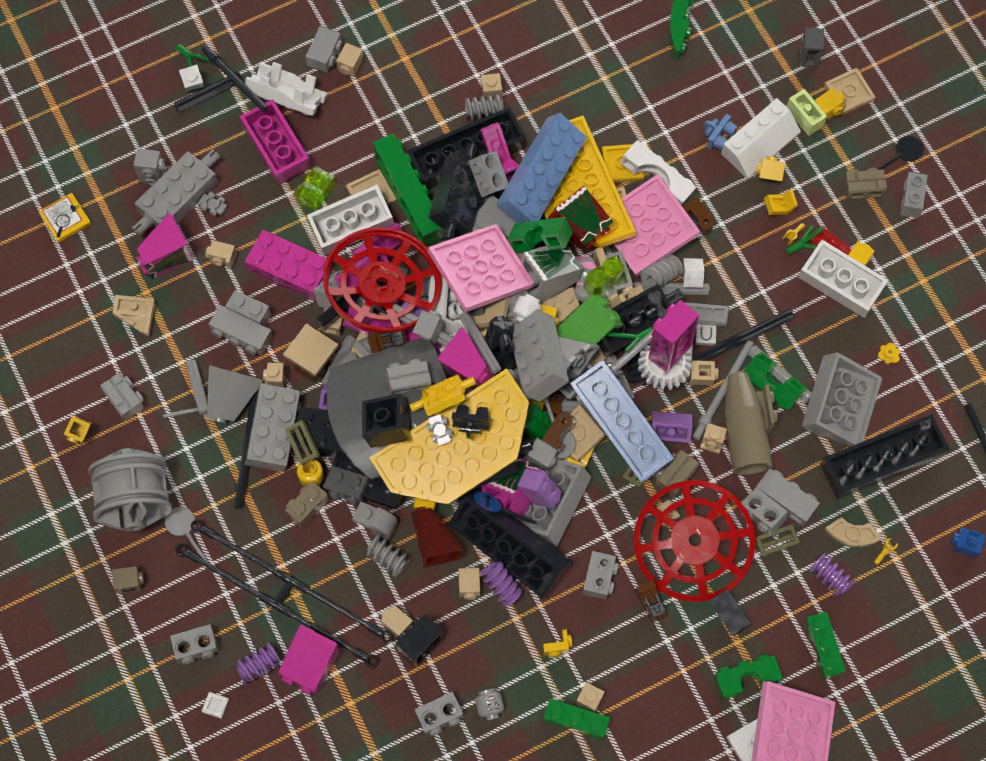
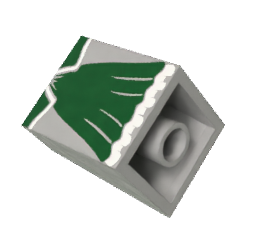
(551, 271)

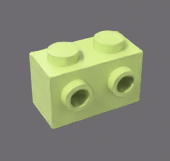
(806, 112)

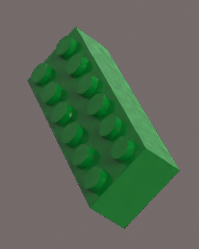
(407, 188)

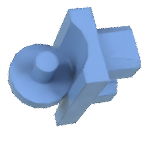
(724, 126)

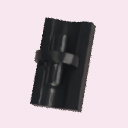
(471, 422)

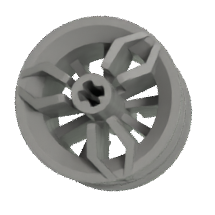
(129, 489)

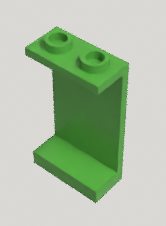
(590, 321)

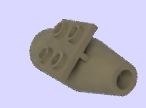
(748, 423)

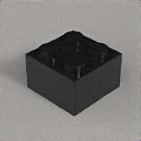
(385, 420)
(419, 640)

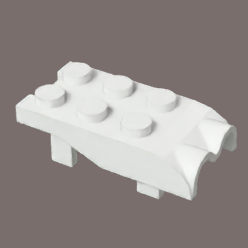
(286, 88)

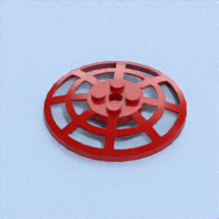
(381, 271)
(680, 540)

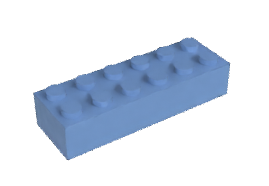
(541, 169)
(622, 421)

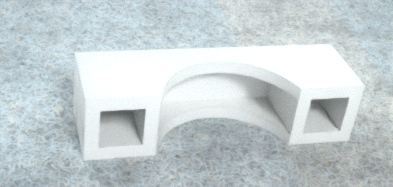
(641, 159)

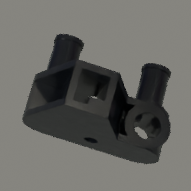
(499, 341)

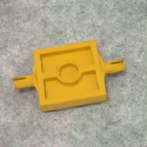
(443, 395)

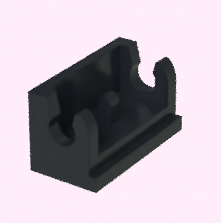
(730, 612)

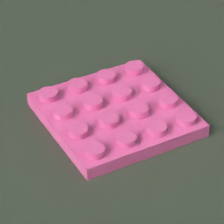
(659, 225)
(480, 267)
(792, 725)

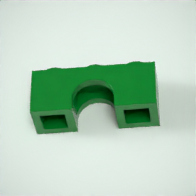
(553, 232)
(785, 394)
(828, 655)
(729, 680)
(576, 718)

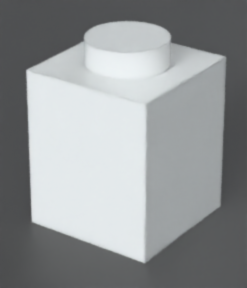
(191, 78)
(693, 272)

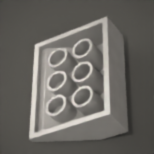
(842, 400)
(551, 523)

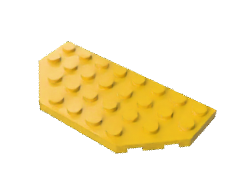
(591, 171)
(450, 470)

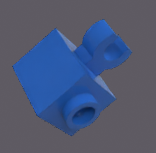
(968, 542)

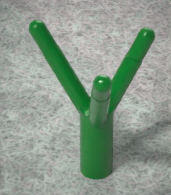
(189, 55)
(801, 244)
(637, 338)

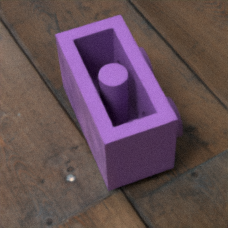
(672, 426)
(539, 488)

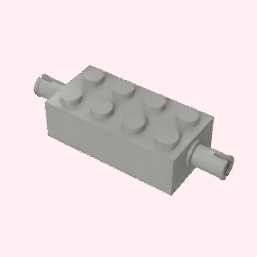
(177, 191)

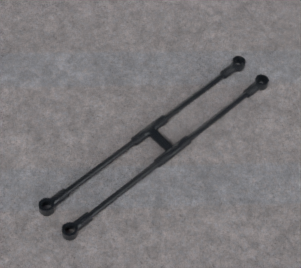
(289, 583)

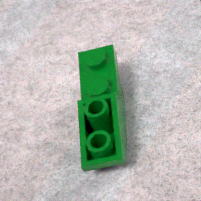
(679, 26)

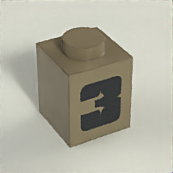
(127, 580)

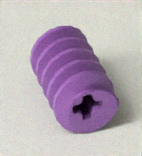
(831, 575)
(502, 582)
(257, 663)

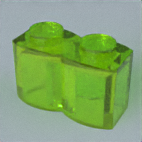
(315, 188)
(603, 276)

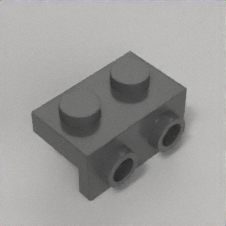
(346, 485)

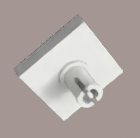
(743, 741)

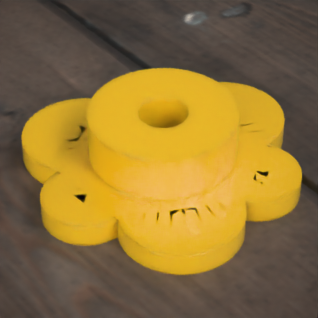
(888, 358)

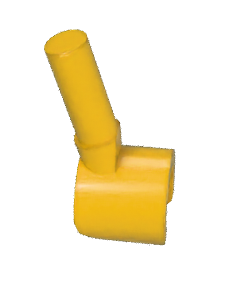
(792, 234)
(886, 549)

